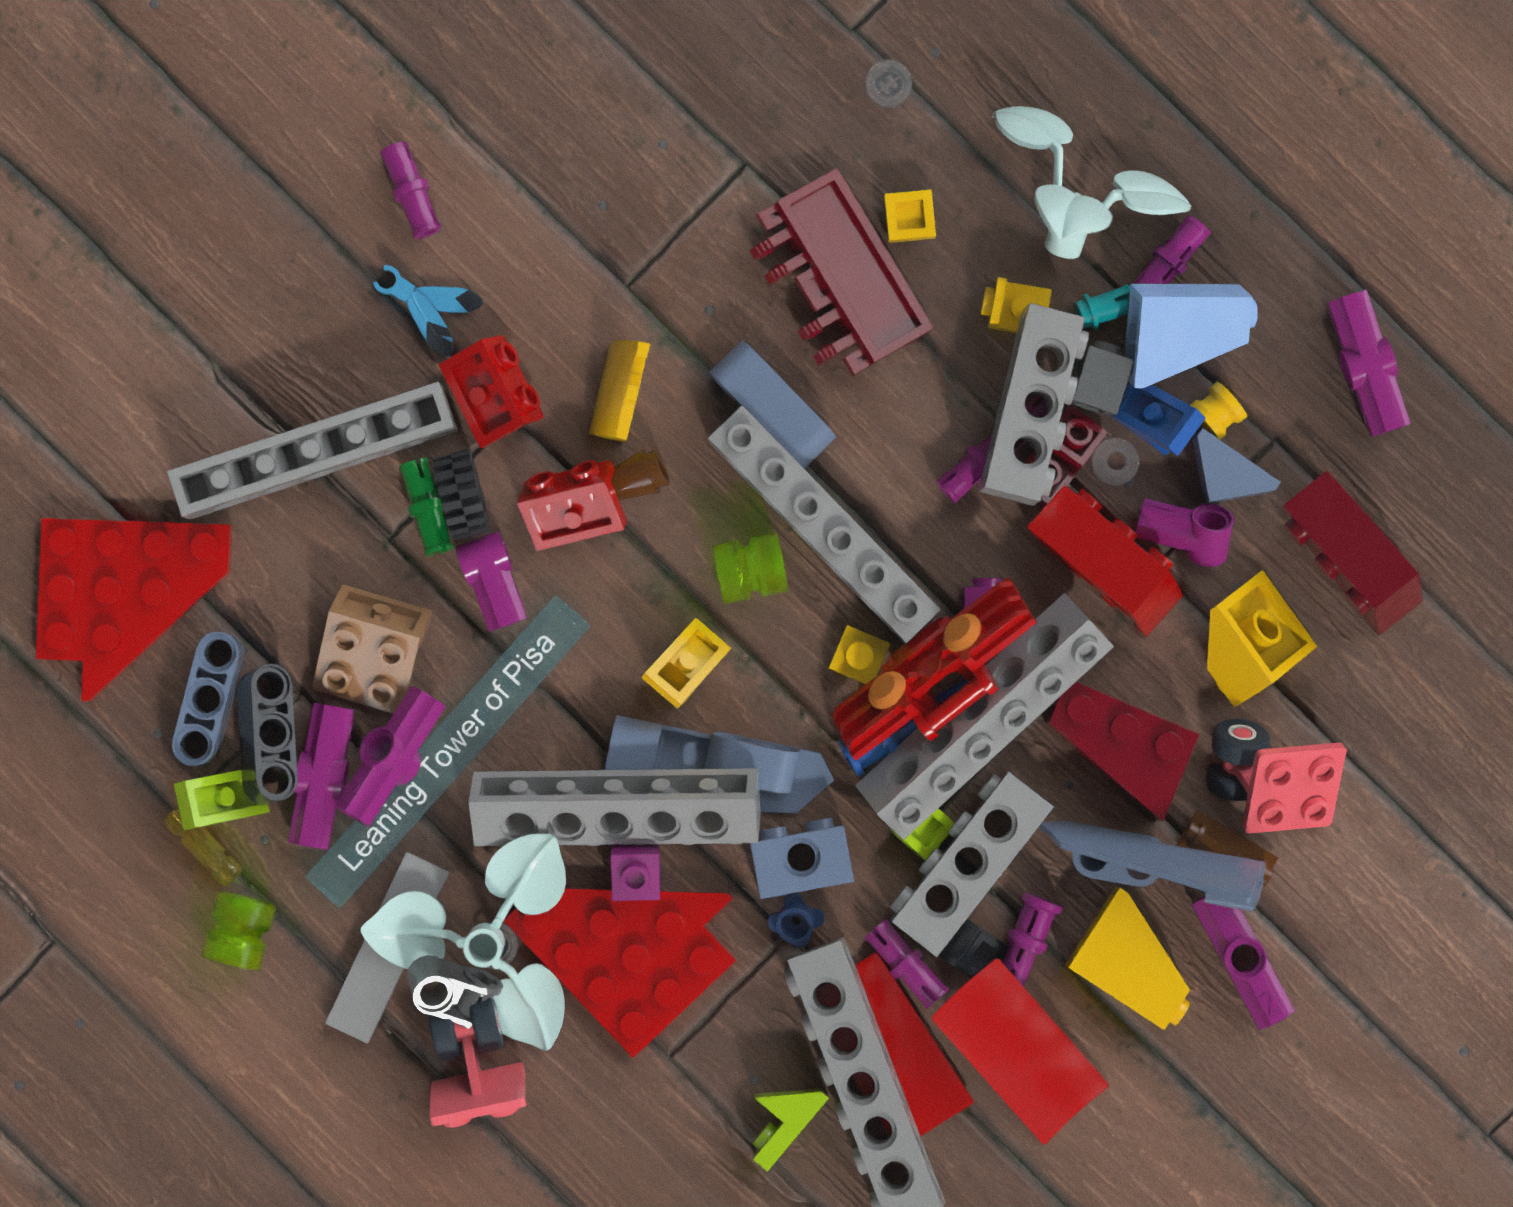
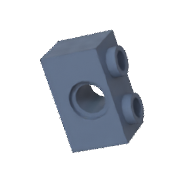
(829, 868)

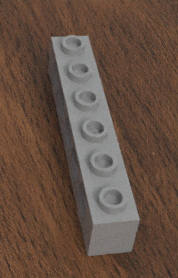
(312, 451)
(823, 524)
(1029, 678)
(617, 806)
(835, 964)

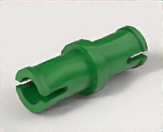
(426, 507)

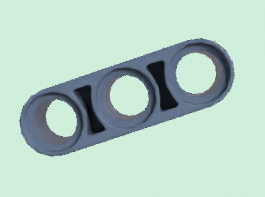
(772, 403)
(191, 716)

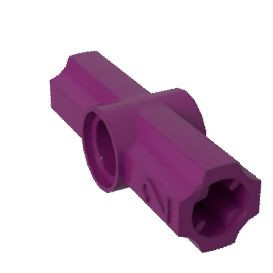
(1368, 363)
(390, 756)
(321, 776)
(1257, 984)

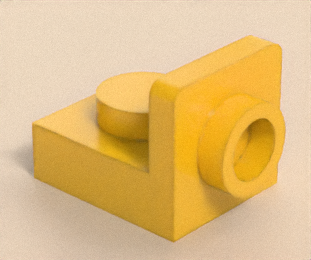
(1007, 300)

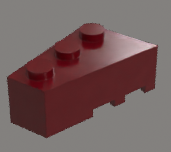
(1353, 552)
(1126, 744)

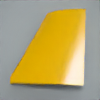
(619, 389)

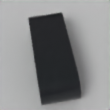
(278, 714)

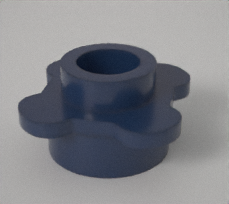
(796, 933)

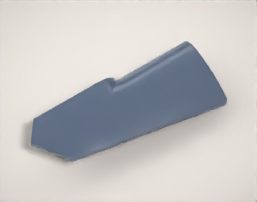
(786, 774)
(1141, 859)

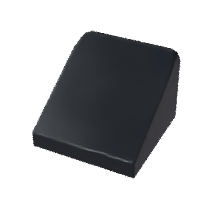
(972, 949)

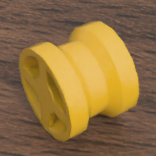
(1219, 410)

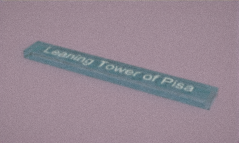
(451, 749)

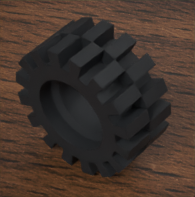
(461, 494)

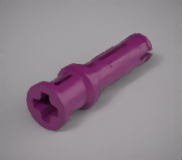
(1031, 941)

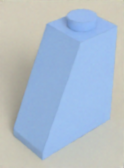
(1184, 326)

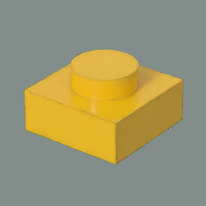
(910, 216)
(859, 655)

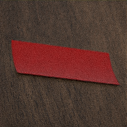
(1019, 1050)
(922, 1069)

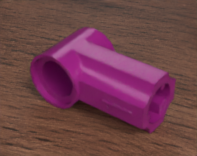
(1200, 532)
(488, 571)

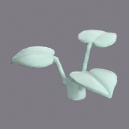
(1070, 214)
(525, 874)

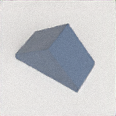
(1226, 473)

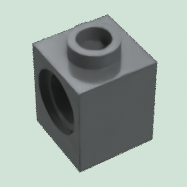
(1101, 378)

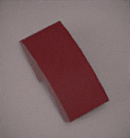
(1079, 443)

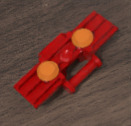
(941, 648)

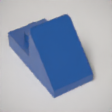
(1158, 418)

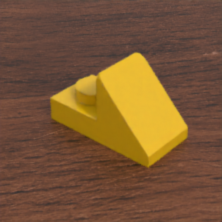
(686, 663)

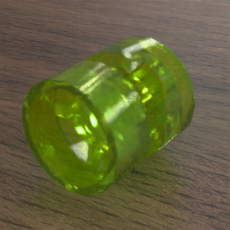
(750, 568)
(238, 930)

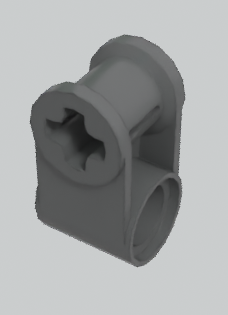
(457, 988)

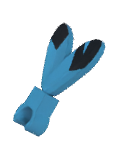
(425, 303)

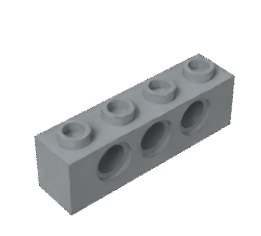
(1003, 472)
(1025, 812)

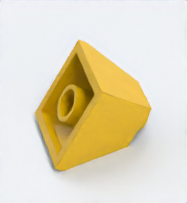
(1254, 639)

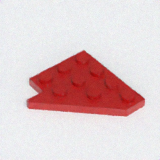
(120, 587)
(629, 959)

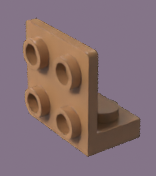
(370, 648)

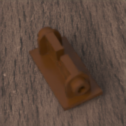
(1212, 836)

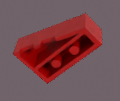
(1107, 557)

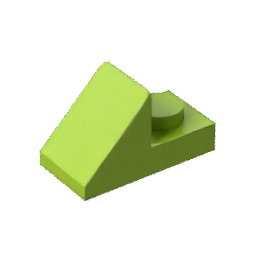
(214, 800)
(795, 1111)

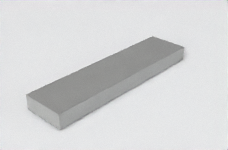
(371, 975)

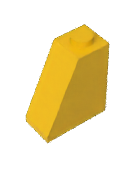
(1130, 963)

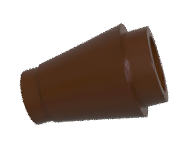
(640, 475)

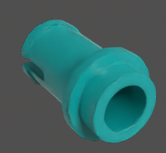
(1103, 307)

